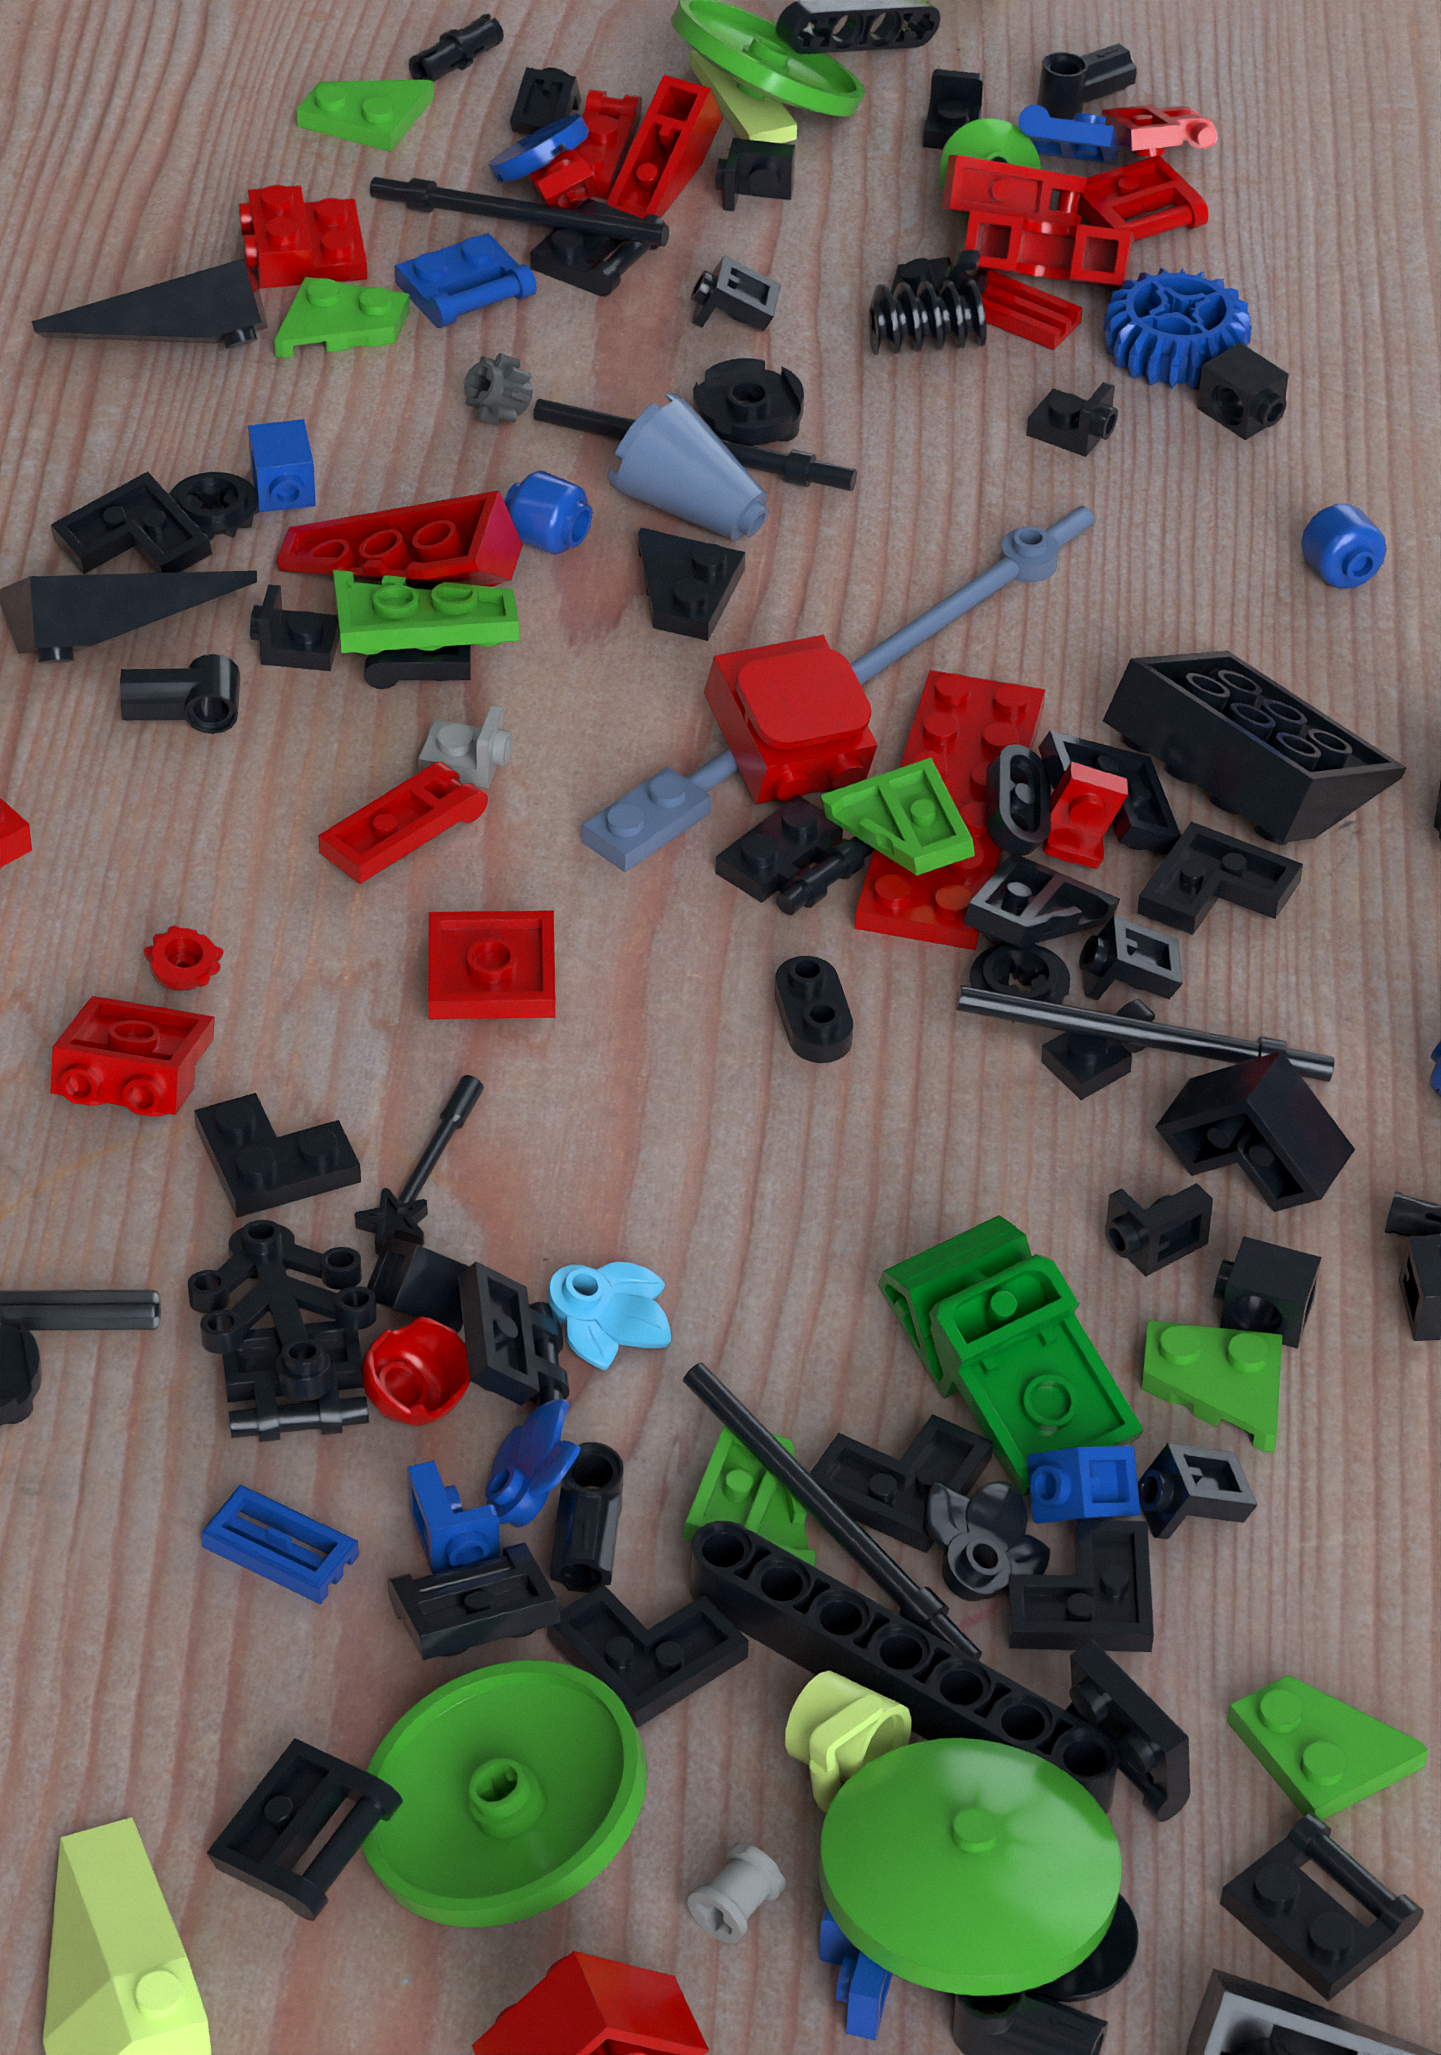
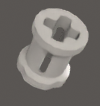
(736, 1893)

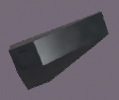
(80, 611)

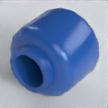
(549, 512)
(1343, 546)

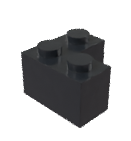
(1264, 1122)

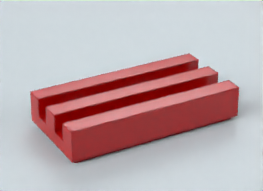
(1029, 311)

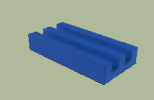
(273, 1552)

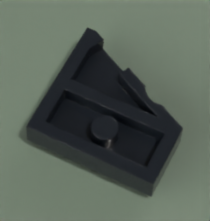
(687, 581)
(1036, 904)

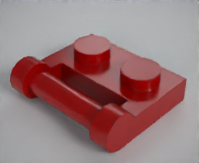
(1138, 190)

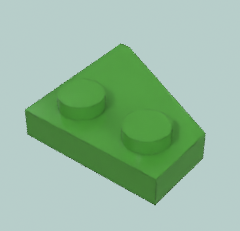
(903, 817)
(1217, 1375)
(746, 1493)

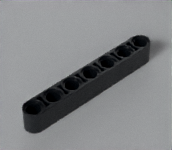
(843, 1631)

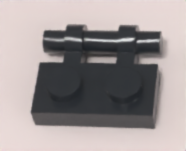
(779, 855)
(509, 1342)
(252, 1376)

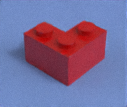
(596, 2010)

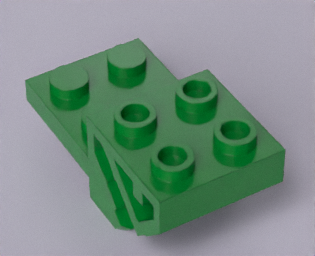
(1010, 1343)

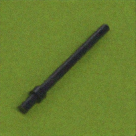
(426, 195)
(796, 467)
(1137, 1031)
(915, 1604)

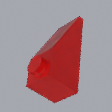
(666, 148)

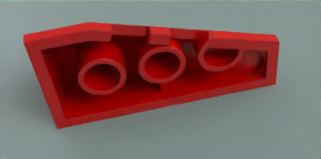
(426, 543)

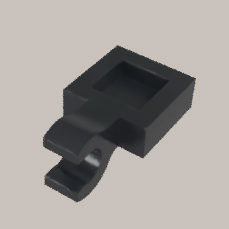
(940, 269)
(1091, 1062)

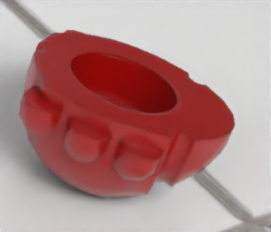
(183, 959)

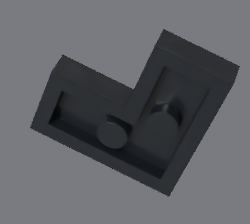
(137, 517)
(1145, 815)
(1212, 867)
(267, 1169)
(893, 1492)
(1102, 1603)
(649, 1666)

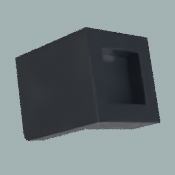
(418, 1282)

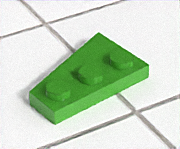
(406, 618)

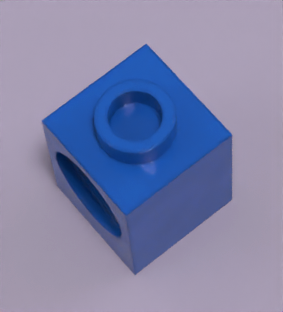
(282, 465)

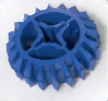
(1173, 325)

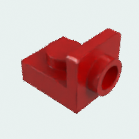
(565, 181)
(1082, 813)

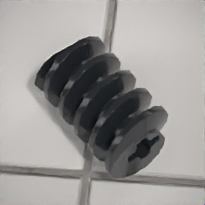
(926, 314)

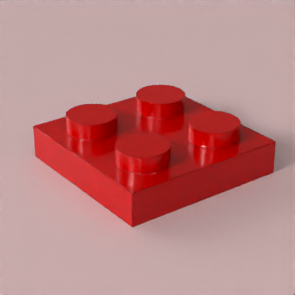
(491, 965)

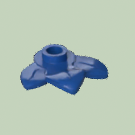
(530, 1464)

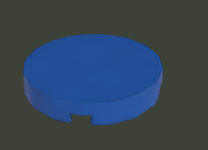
(538, 148)

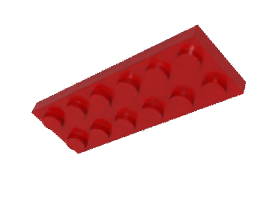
(962, 729)

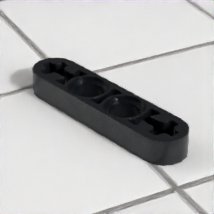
(855, 35)

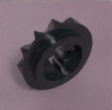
(217, 489)
(1029, 964)

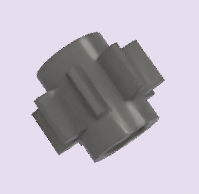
(498, 389)

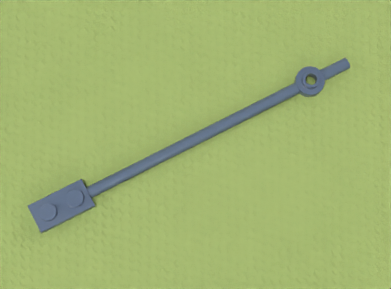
(672, 804)

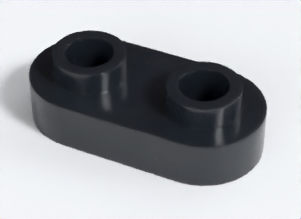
(1018, 800)
(813, 1009)

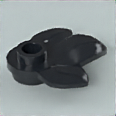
(982, 1532)

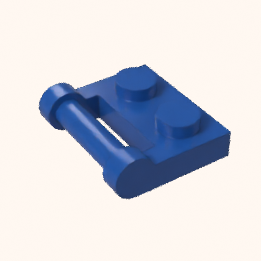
(1081, 139)
(463, 279)

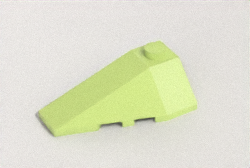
(116, 1956)

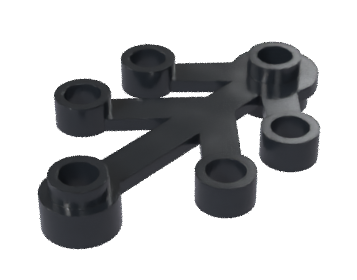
(264, 1253)

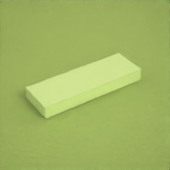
(748, 116)

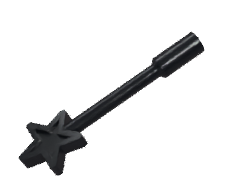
(400, 1215)

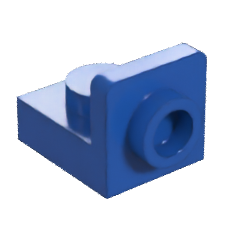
(1083, 1484)
(446, 1531)
(860, 1980)

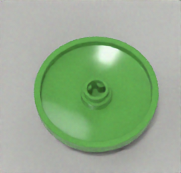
(762, 65)
(508, 1792)
(969, 1866)

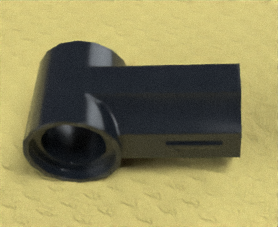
(1073, 80)
(201, 694)
(588, 1519)
(1025, 2026)

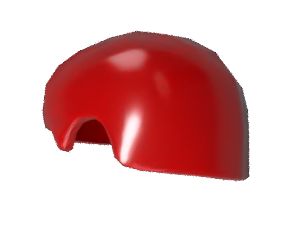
(416, 1372)

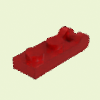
(608, 138)
(1011, 190)
(401, 821)

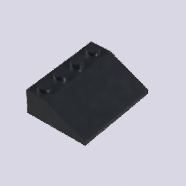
(1248, 743)

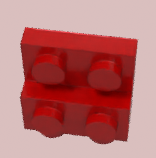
(301, 238)
(130, 1056)

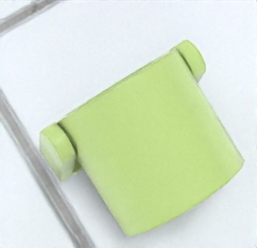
(841, 1729)

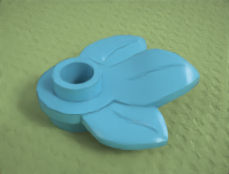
(613, 1313)

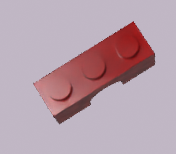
(1049, 249)

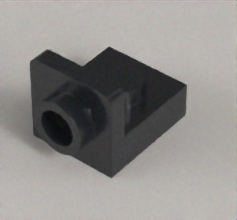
(543, 99)
(953, 103)
(756, 170)
(737, 291)
(1073, 421)
(293, 637)
(1133, 956)
(1161, 1233)
(1422, 1286)
(1196, 1484)

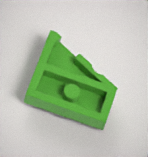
(365, 110)
(342, 316)
(1321, 1747)

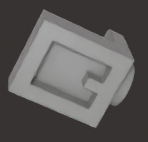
(469, 749)

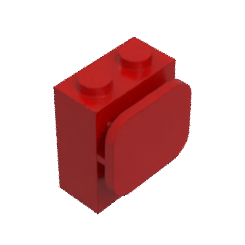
(792, 718)

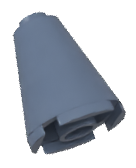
(688, 471)

